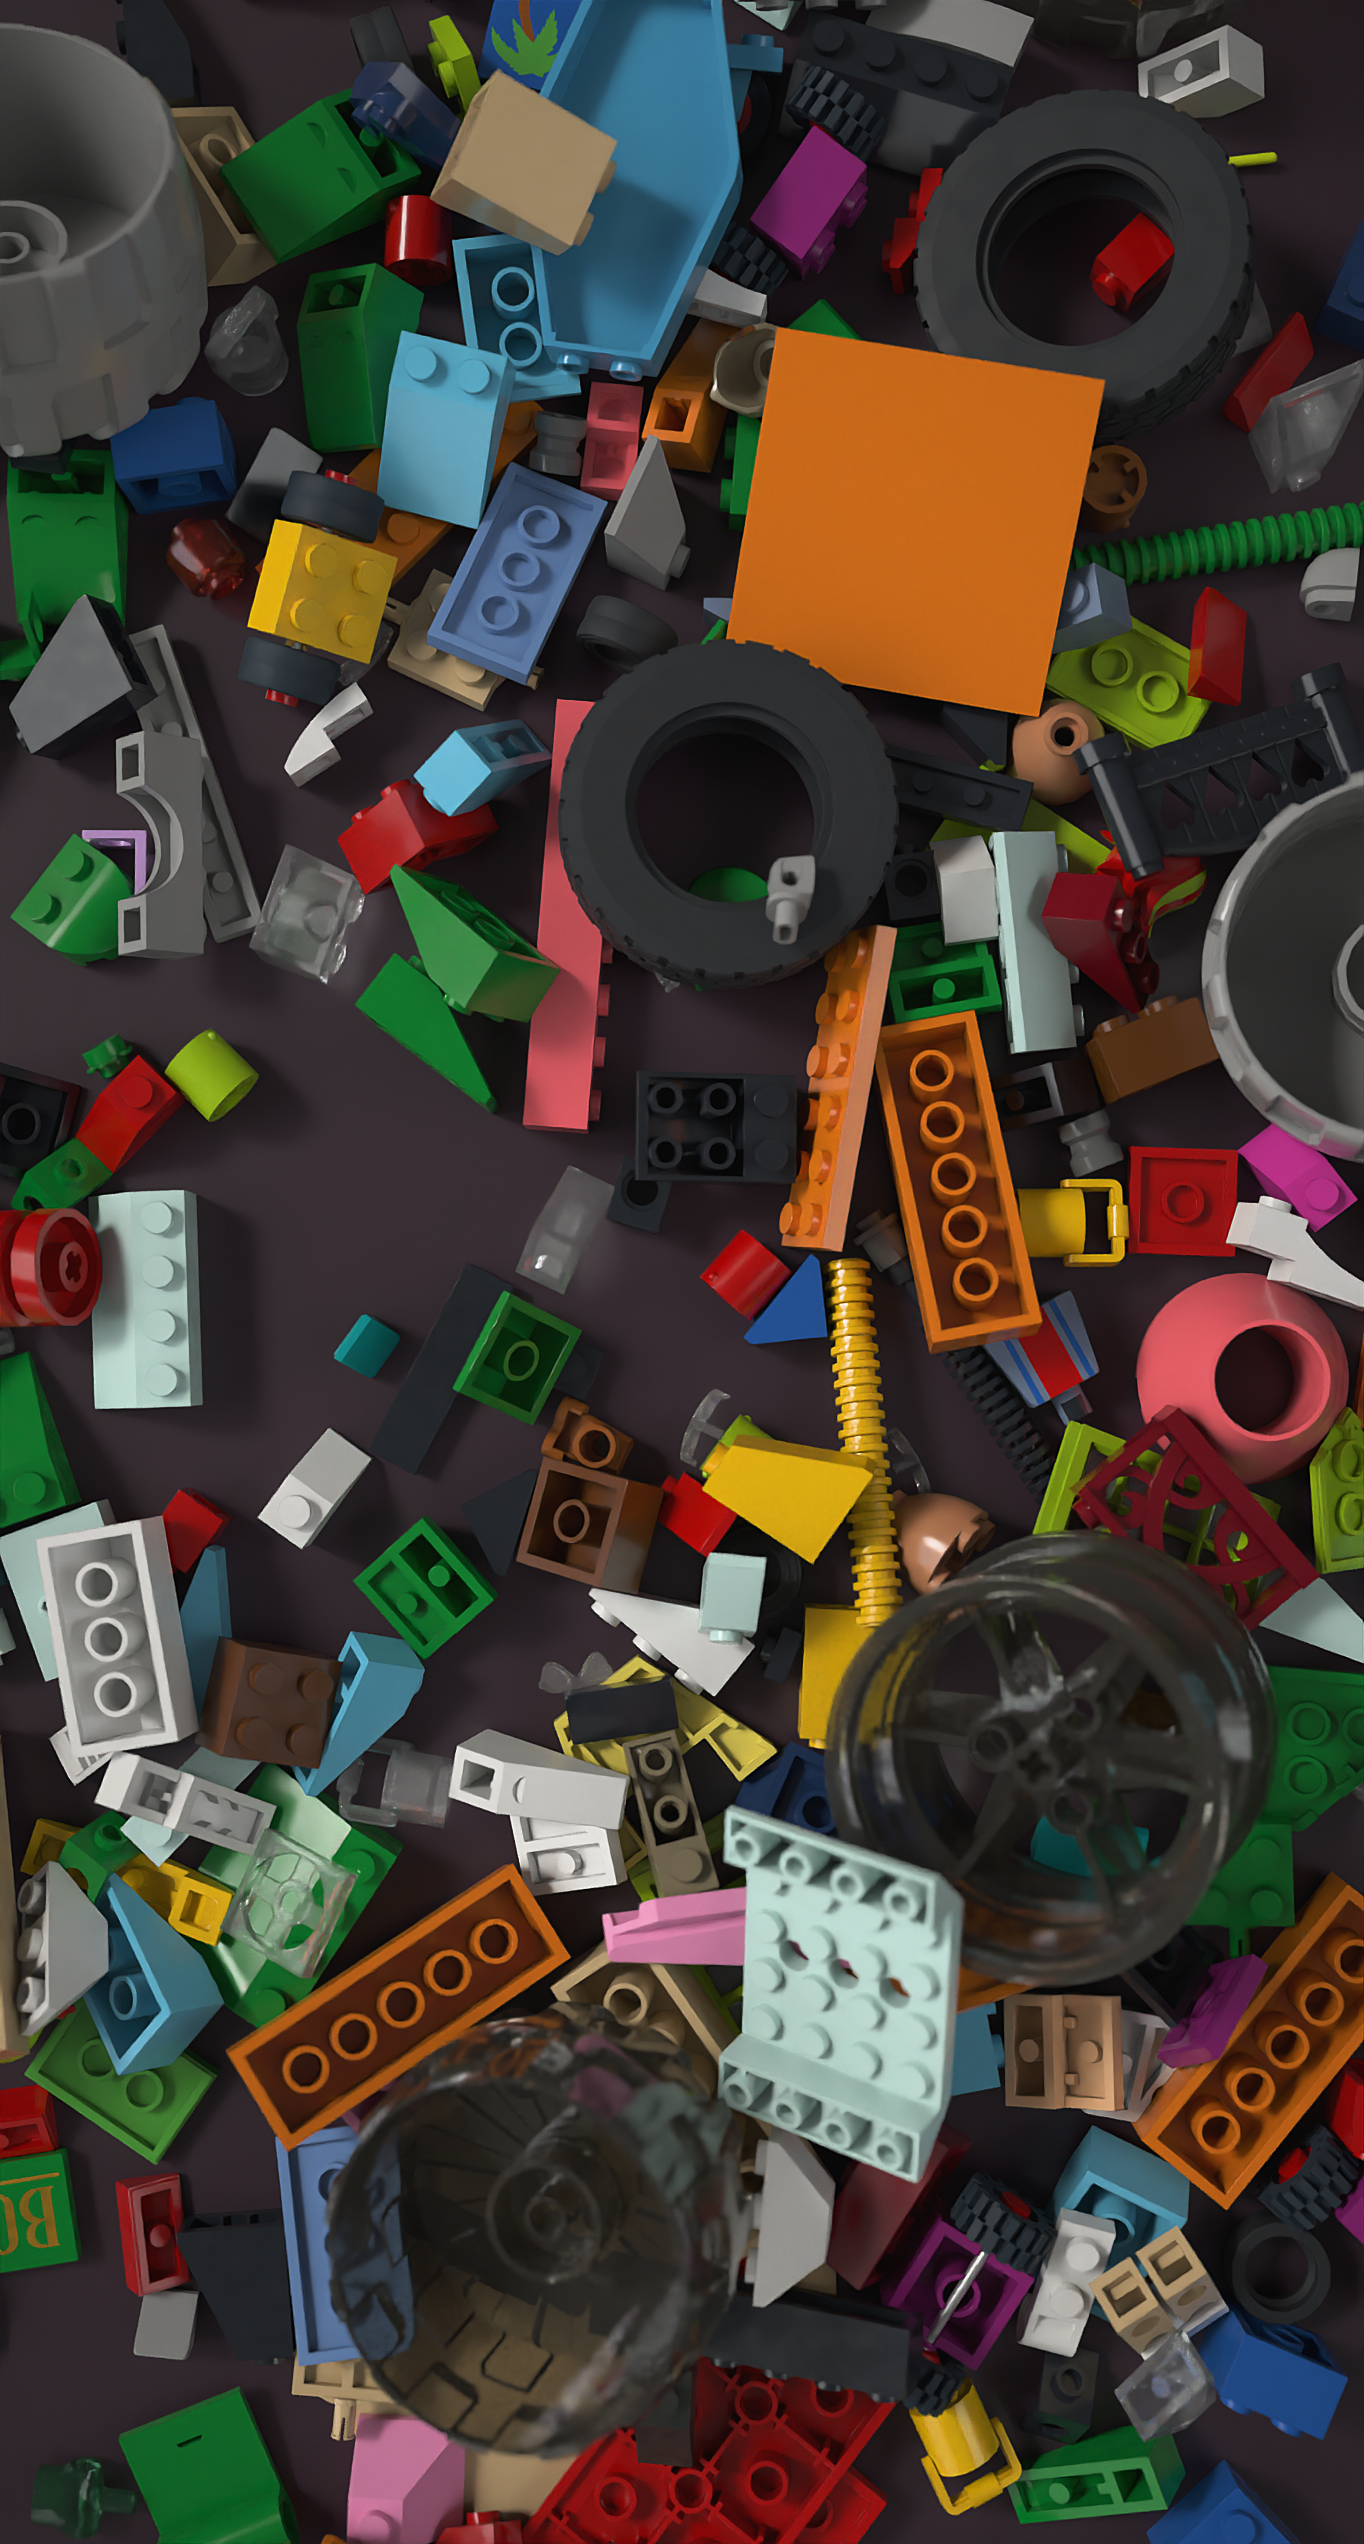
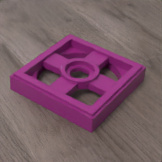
(1213, 2012)

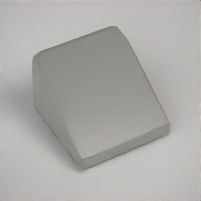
(167, 2324)

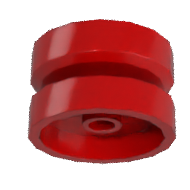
(47, 1267)

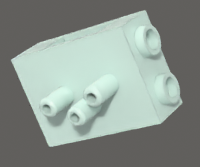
(23, 1570)

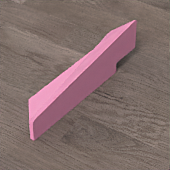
(684, 1930)

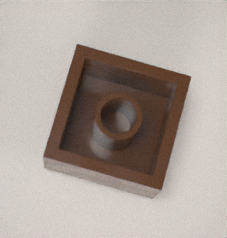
(1156, 1048)
(590, 1525)
(268, 1702)

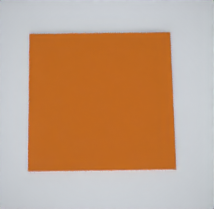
(914, 517)

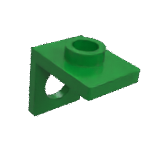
(21, 655)
(62, 1178)
(99, 1852)

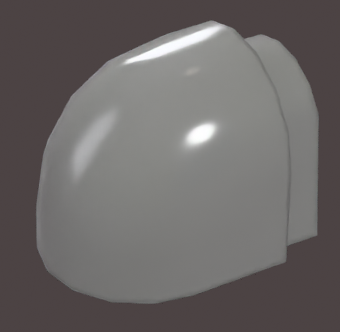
(1331, 584)

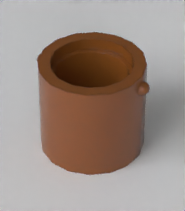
(1111, 489)

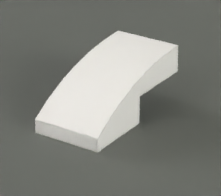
(314, 747)

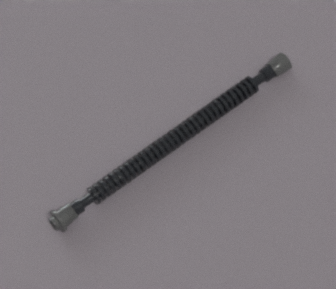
(889, 1251)

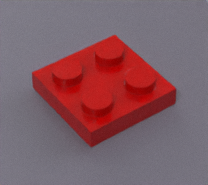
(1181, 1201)

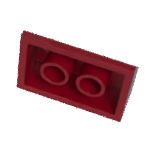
(882, 2210)

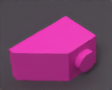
(1296, 1176)

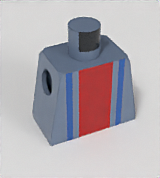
(1051, 1361)

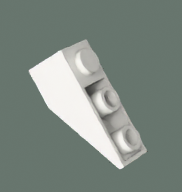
(671, 1630)
(536, 1782)

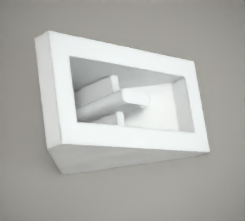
(966, 890)

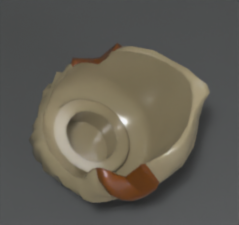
(743, 369)

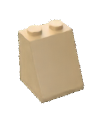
(525, 167)

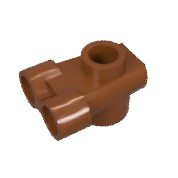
(576, 1437)

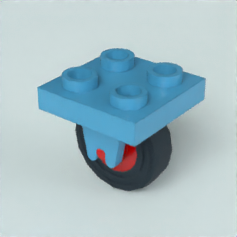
(751, 95)

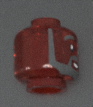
(206, 558)

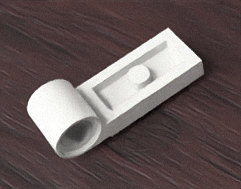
(1062, 2295)

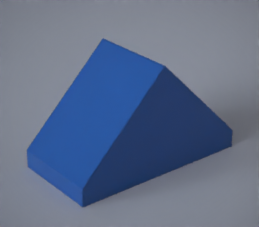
(795, 1311)

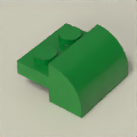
(938, 978)
(425, 1587)

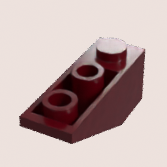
(1099, 934)

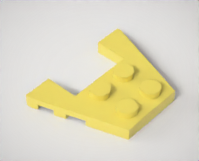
(698, 1719)

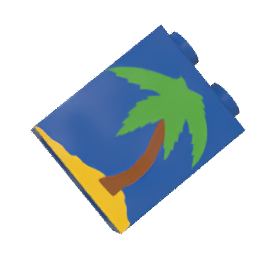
(525, 39)

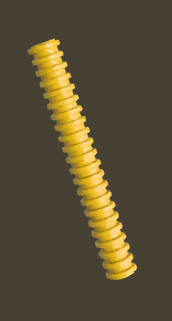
(863, 1437)

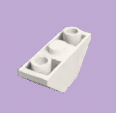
(59, 1946)
(790, 2214)

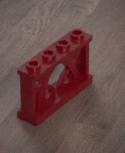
(1188, 1455)

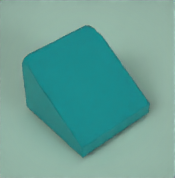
(367, 1346)

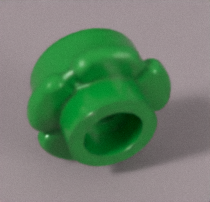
(108, 1057)

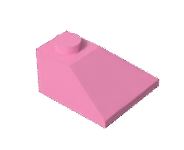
(403, 2482)

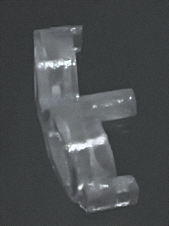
(699, 1424)

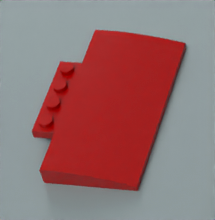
(763, 2471)

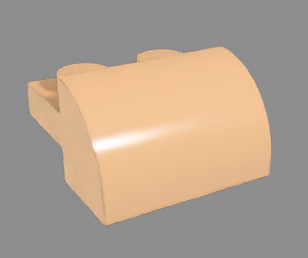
(1063, 2050)

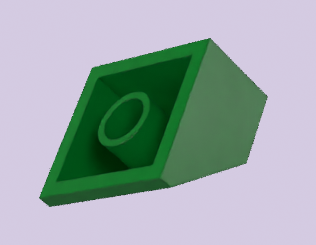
(517, 1358)

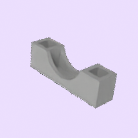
(164, 781)

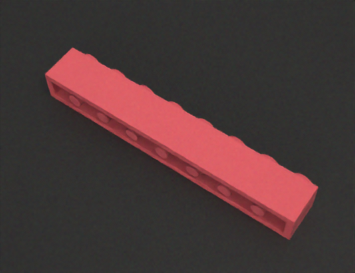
(566, 1021)

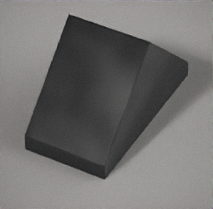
(499, 1518)

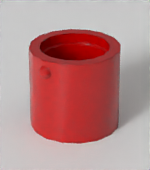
(418, 240)
(746, 1275)

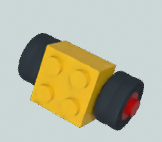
(317, 589)

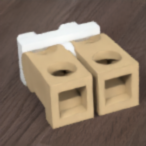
(1176, 2300)

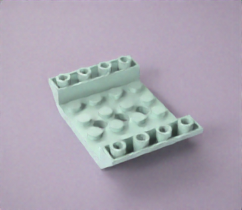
(834, 2050)

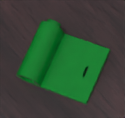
(214, 2484)

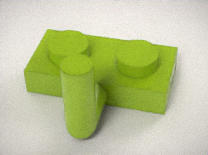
(453, 63)

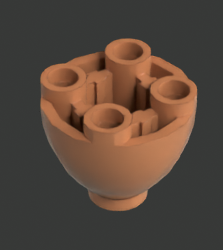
(1038, 758)
(936, 1536)

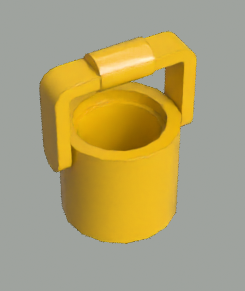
(1056, 1222)
(963, 2442)

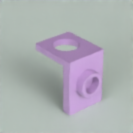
(127, 839)

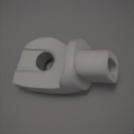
(787, 903)

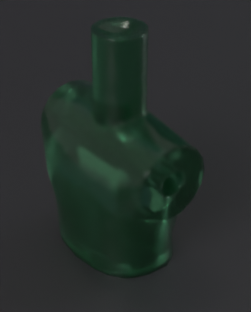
(74, 2497)

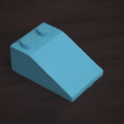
(504, 314)
(443, 428)
(154, 1987)
(1124, 2186)

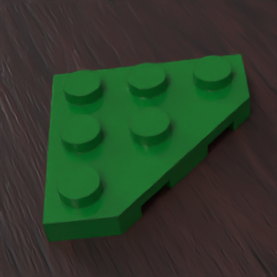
(1318, 1741)

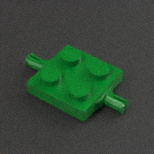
(1252, 1886)

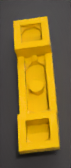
(177, 1893)

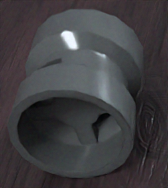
(557, 443)
(1090, 1143)

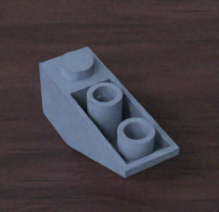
(1091, 609)

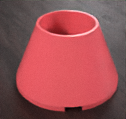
(1181, 1358)

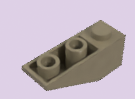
(669, 1817)

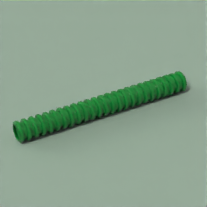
(1227, 546)

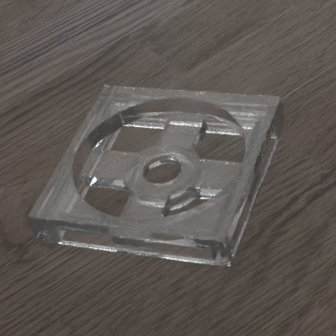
(256, 1883)

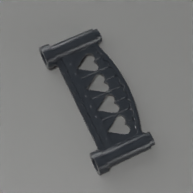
(1133, 784)

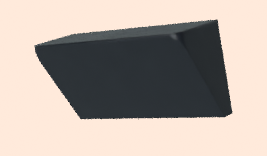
(265, 485)
(621, 1709)

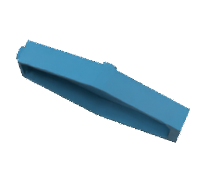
(665, 92)

